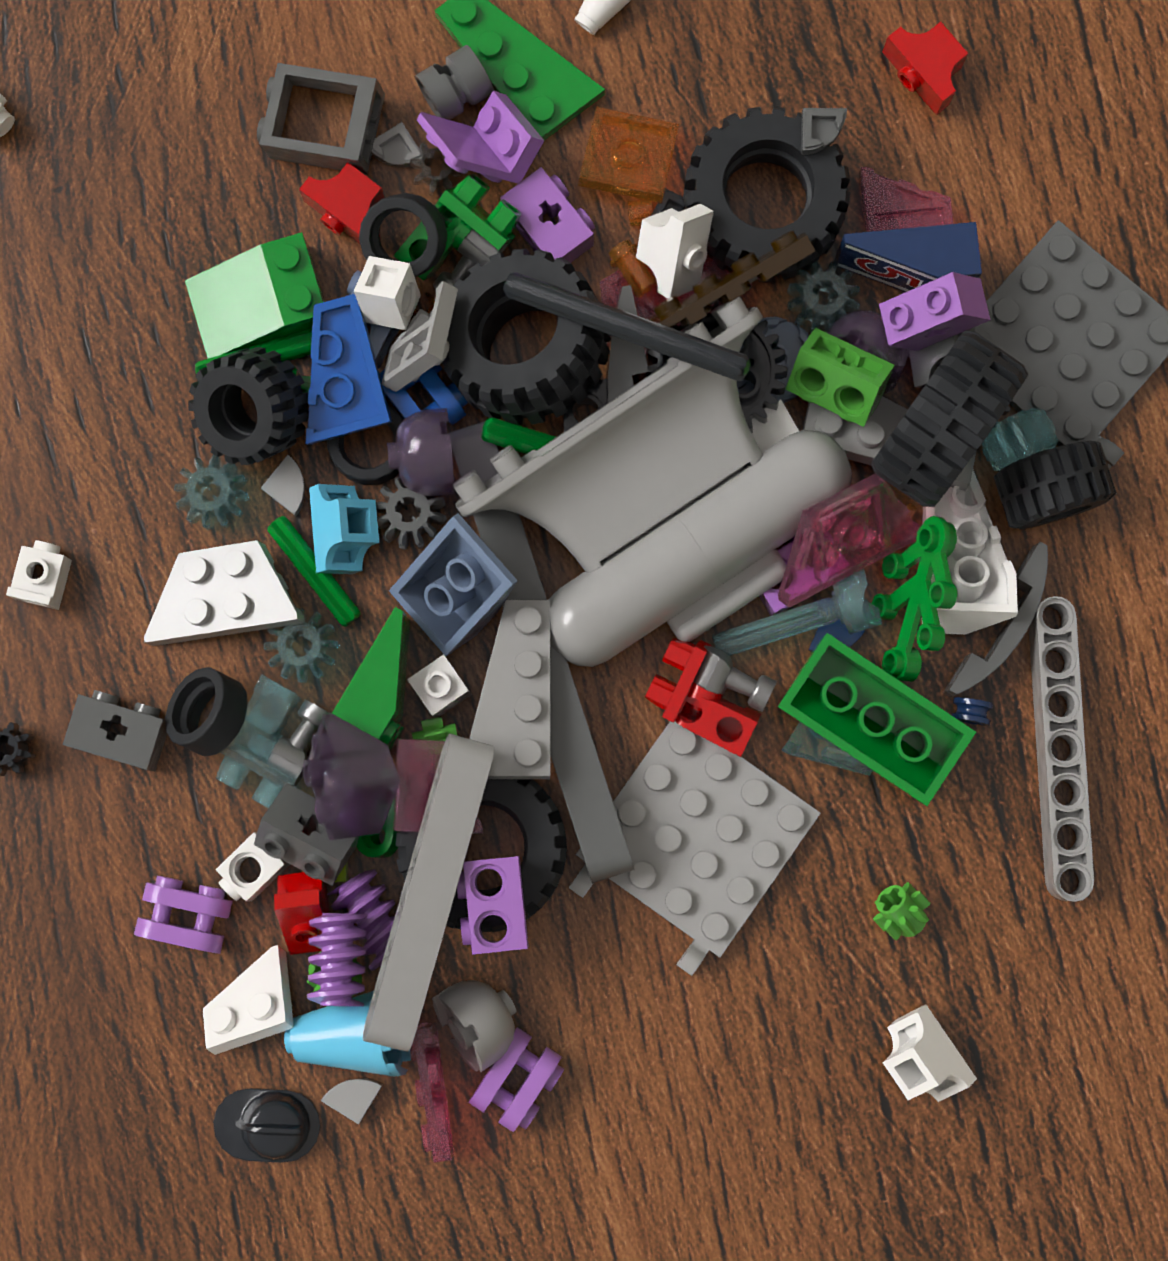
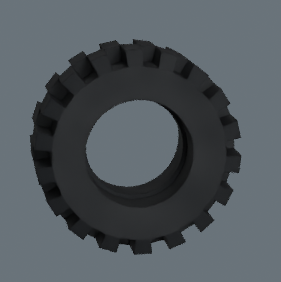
(221, 413)
(1055, 484)

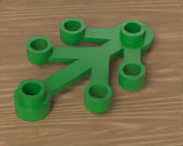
(933, 545)

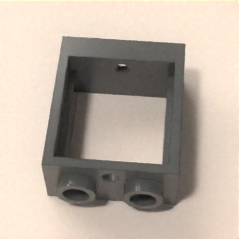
(362, 124)

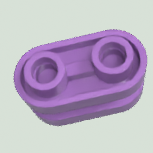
(208, 904)
(519, 1107)

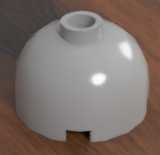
(477, 1020)

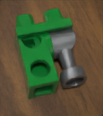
(468, 228)

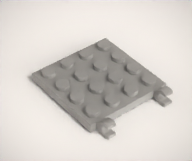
(703, 838)

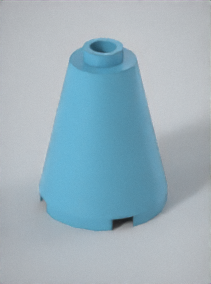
(335, 1040)

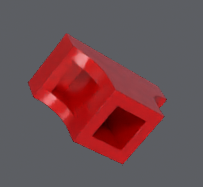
(927, 63)
(342, 199)
(297, 902)

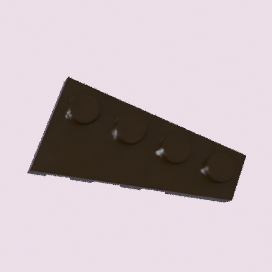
(786, 252)

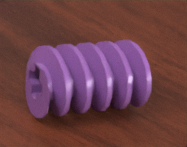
(363, 899)
(336, 959)

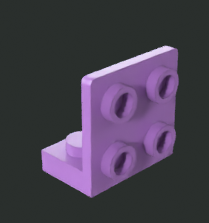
(496, 146)

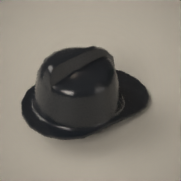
(266, 1125)

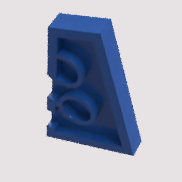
(344, 374)

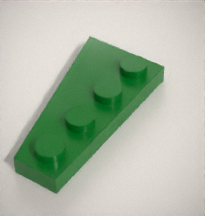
(520, 65)

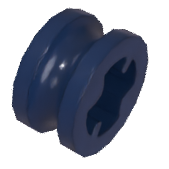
(972, 711)

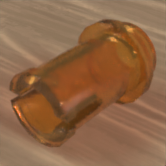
(633, 270)

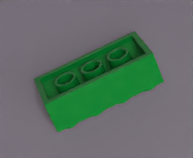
(876, 719)

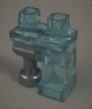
(263, 748)

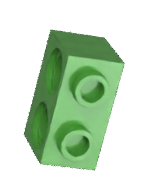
(839, 377)

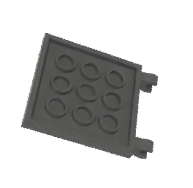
(1080, 335)

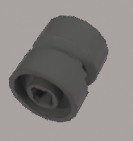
(455, 83)

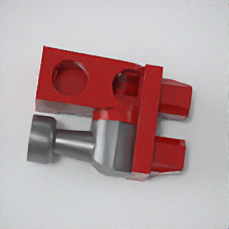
(698, 695)

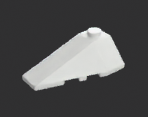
(977, 565)

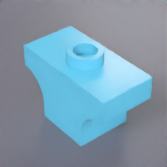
(341, 528)

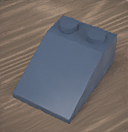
(454, 586)

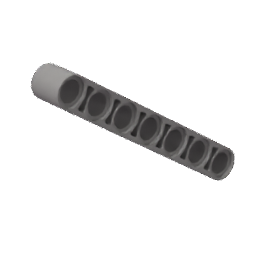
(1050, 769)
(428, 893)

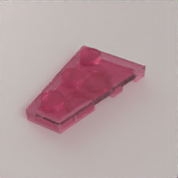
(432, 1092)

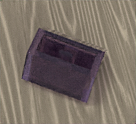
(350, 779)

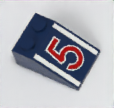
(912, 255)

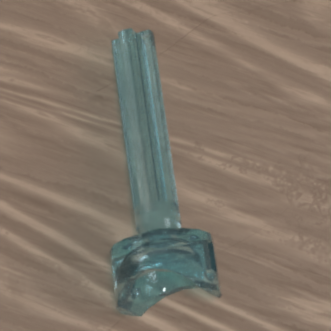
(846, 604)

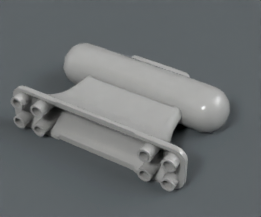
(663, 503)

